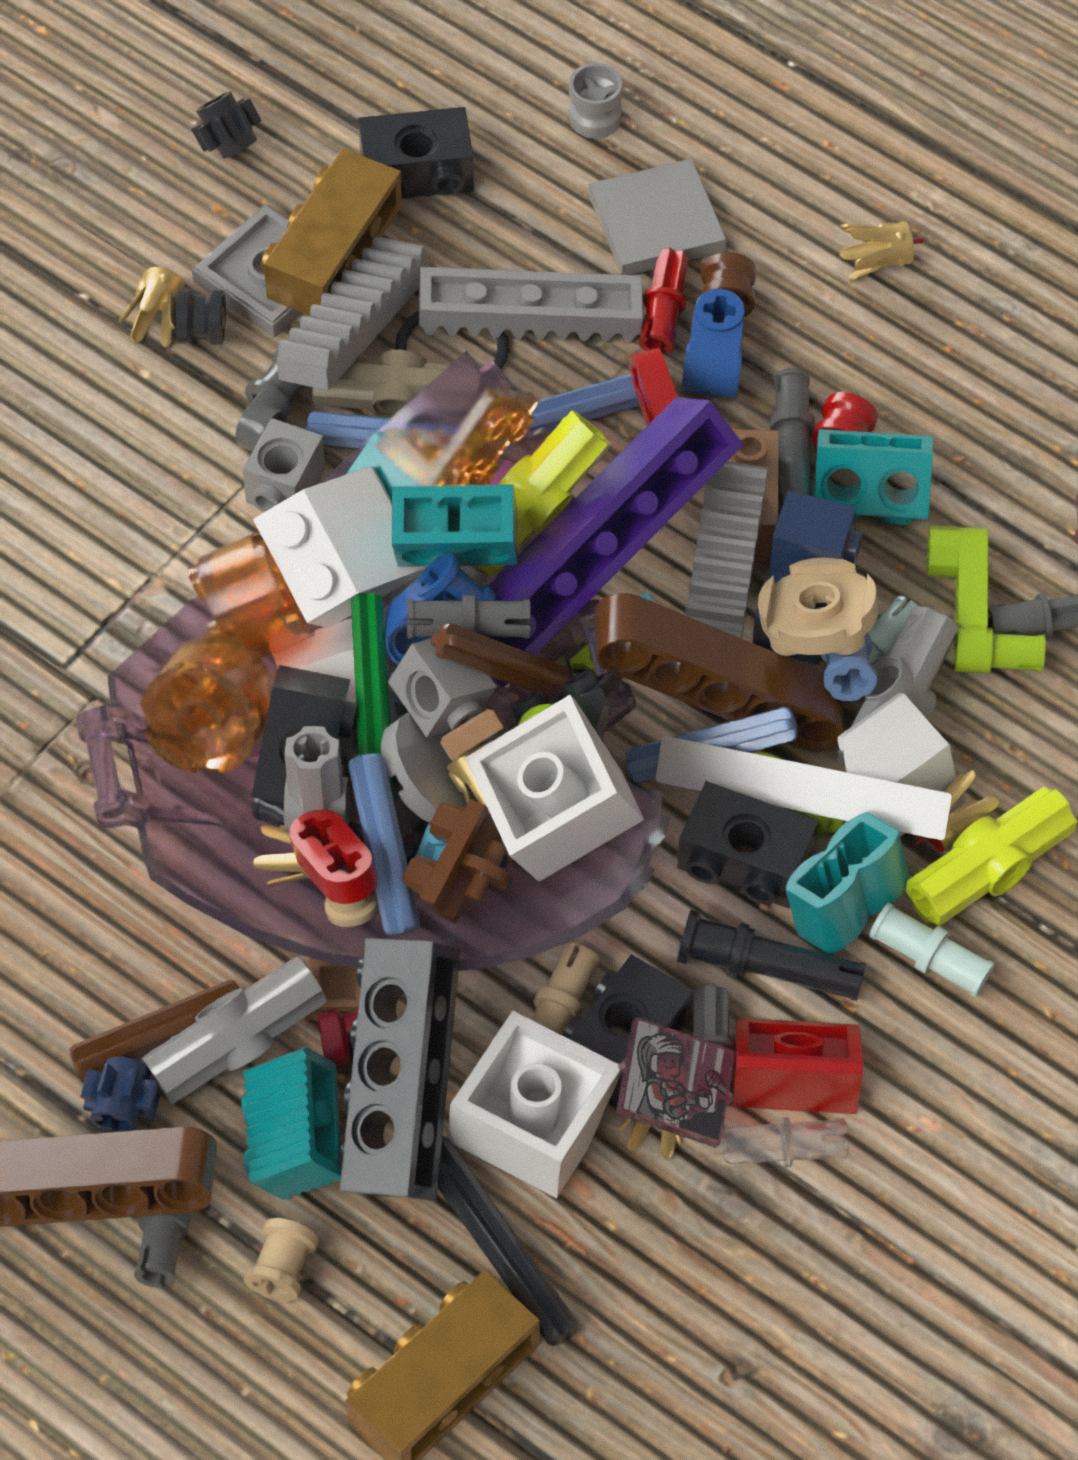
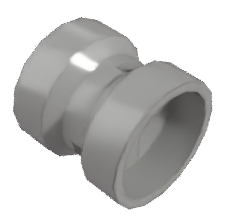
(595, 100)

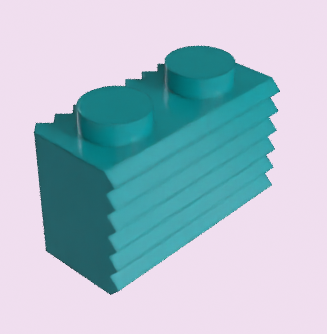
(292, 1123)

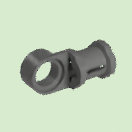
(267, 400)

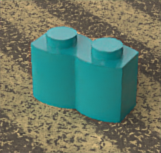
(847, 883)

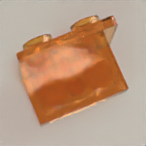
(470, 453)

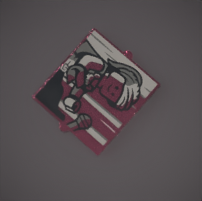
(675, 1082)

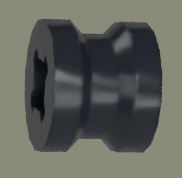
(200, 316)

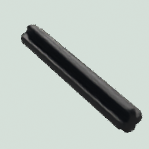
(503, 1247)

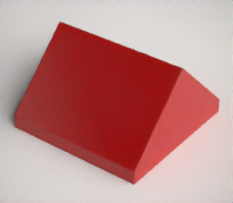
(797, 1066)

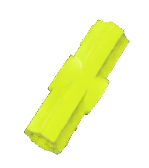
(549, 475)
(991, 856)

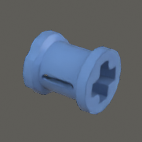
(850, 675)

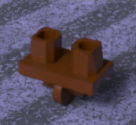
(465, 865)

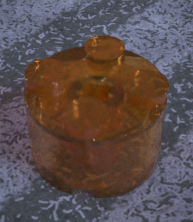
(249, 597)
(208, 704)

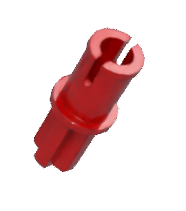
(664, 301)

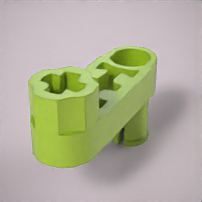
(964, 555)

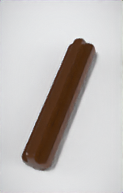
(499, 660)
(144, 1033)

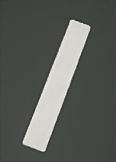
(804, 786)

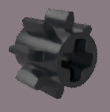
(226, 124)

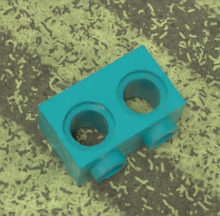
(874, 460)
(463, 520)

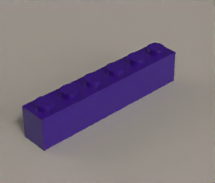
(615, 517)

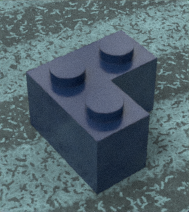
(804, 531)

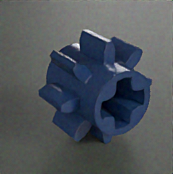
(120, 1095)

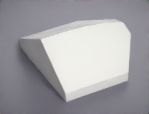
(898, 747)

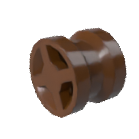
(732, 273)

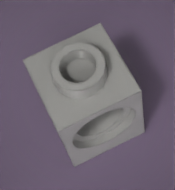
(278, 451)
(439, 691)

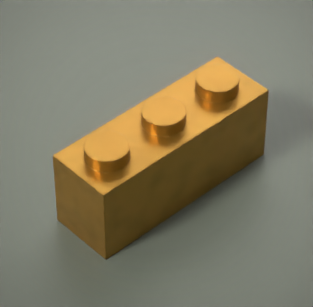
(323, 237)
(442, 1369)

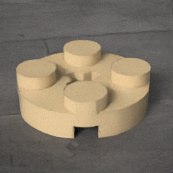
(798, 628)

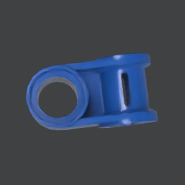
(714, 346)
(438, 582)

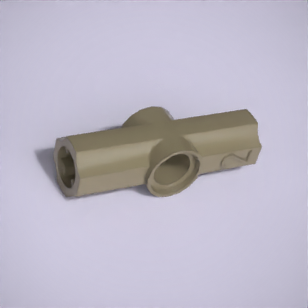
(381, 383)

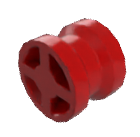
(846, 413)

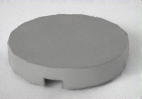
(420, 767)

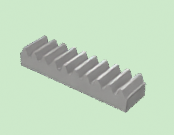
(530, 302)
(351, 314)
(727, 546)

